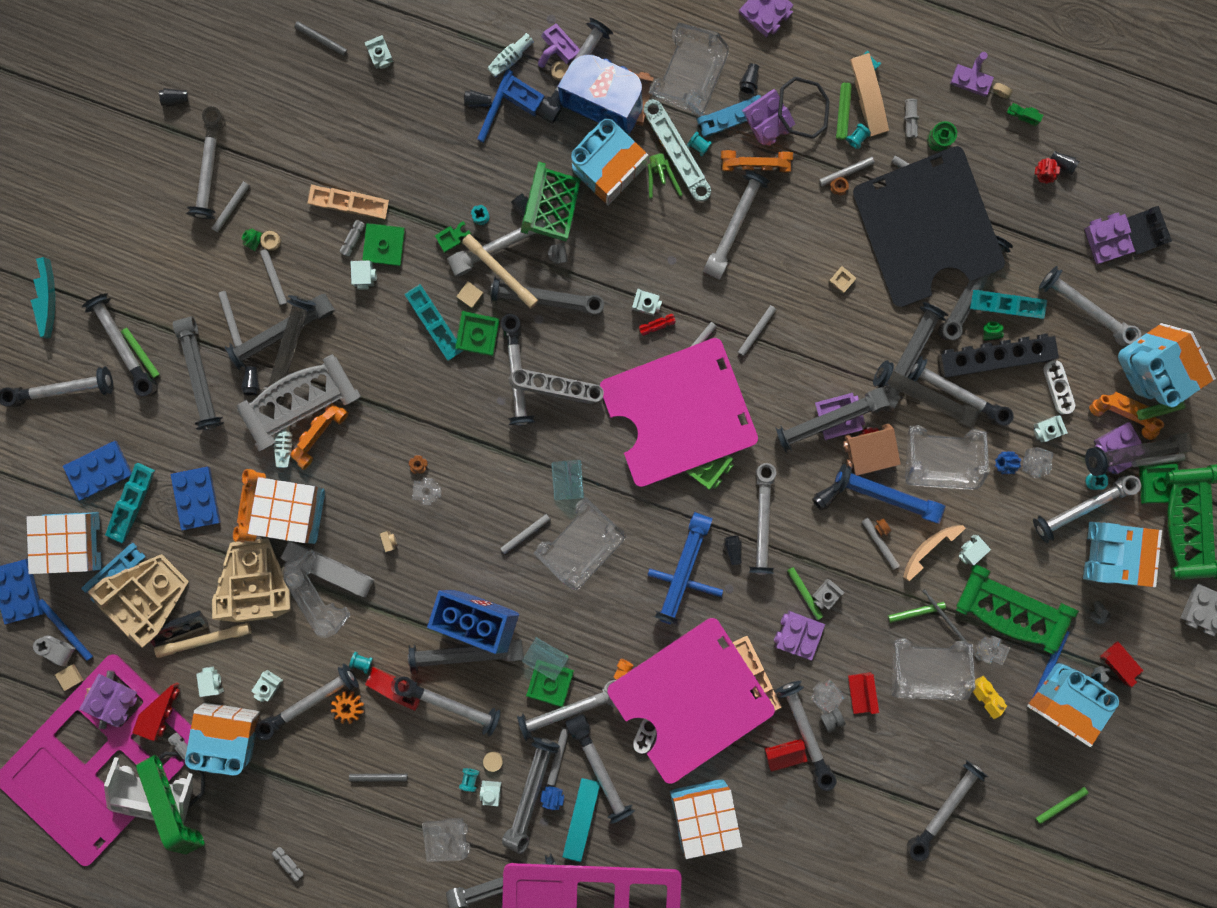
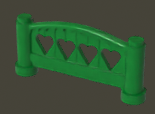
(1198, 481)
(1055, 620)

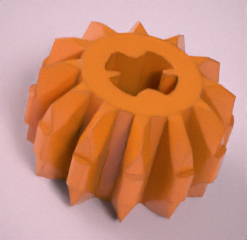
(341, 712)

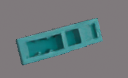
(45, 303)
(1008, 304)
(433, 321)
(130, 502)
(581, 820)

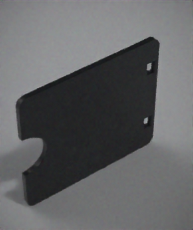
(928, 223)

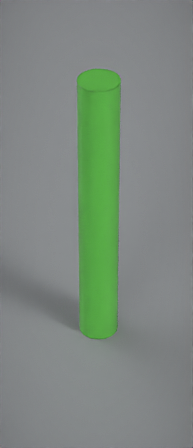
(140, 353)
(804, 592)
(915, 612)
(1062, 805)

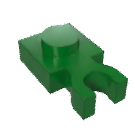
(1028, 115)
(450, 238)

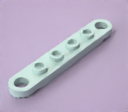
(677, 150)

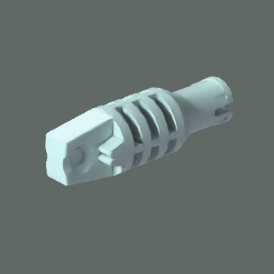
(509, 55)
(283, 447)

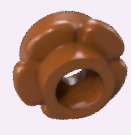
(844, 186)
(423, 464)
(882, 527)

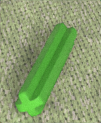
(843, 113)
(1158, 410)

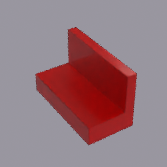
(1122, 664)
(863, 693)
(786, 754)

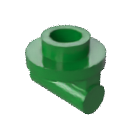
(251, 238)
(992, 331)

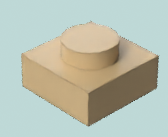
(389, 541)

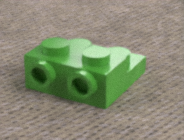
(710, 473)

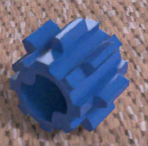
(1008, 462)
(552, 798)

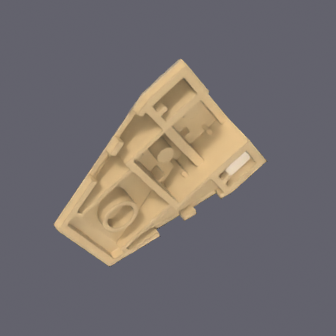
(250, 584)
(140, 597)

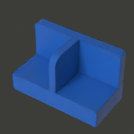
(522, 95)

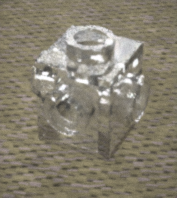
(1037, 462)
(419, 491)
(998, 653)
(827, 696)

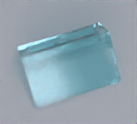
(567, 480)
(545, 658)

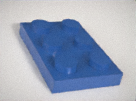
(97, 470)
(195, 498)
(18, 592)

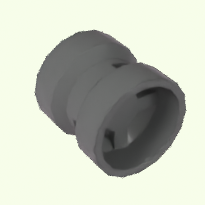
(833, 720)

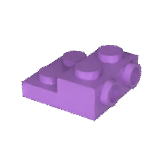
(766, 14)
(764, 118)
(1109, 238)
(845, 428)
(1118, 438)
(799, 635)
(108, 701)

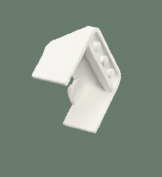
(126, 794)

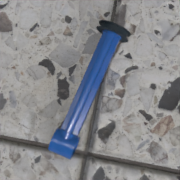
(927, 509)
(697, 529)

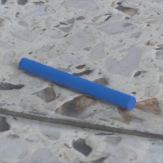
(494, 107)
(691, 584)
(65, 630)
(1051, 663)

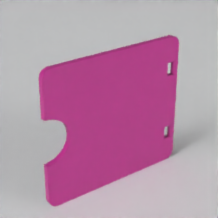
(681, 411)
(693, 699)

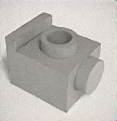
(819, 595)

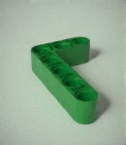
(164, 809)

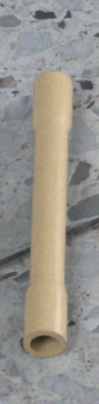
(477, 249)
(172, 648)

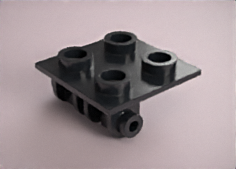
(1148, 230)

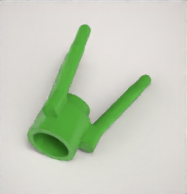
(658, 164)

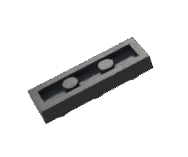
(180, 627)

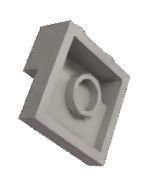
(1202, 609)

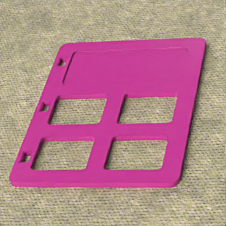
(65, 792)
(557, 884)

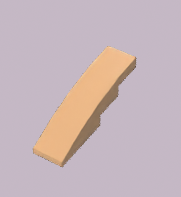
(869, 94)
(348, 202)
(751, 659)

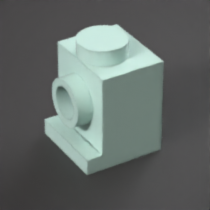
(375, 45)
(639, 305)
(1057, 425)
(974, 550)
(271, 681)
(209, 682)
(490, 793)

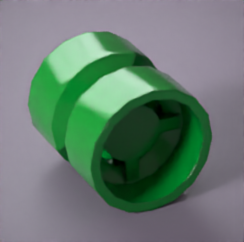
(942, 136)

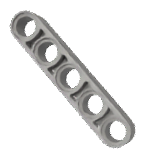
(547, 389)
(332, 570)

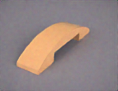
(913, 566)

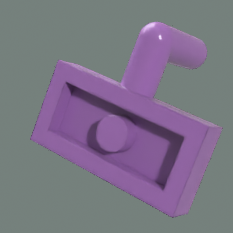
(559, 44)
(971, 78)

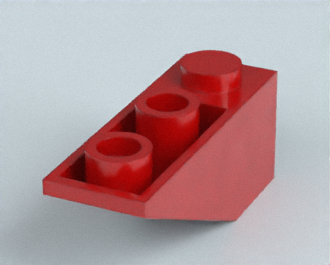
(381, 682)
(152, 719)

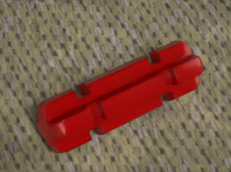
(657, 324)

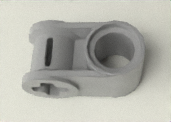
(57, 651)

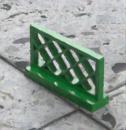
(534, 202)

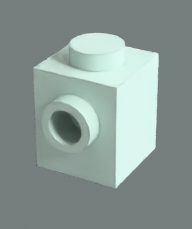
(363, 274)

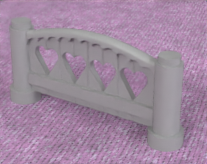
(264, 427)

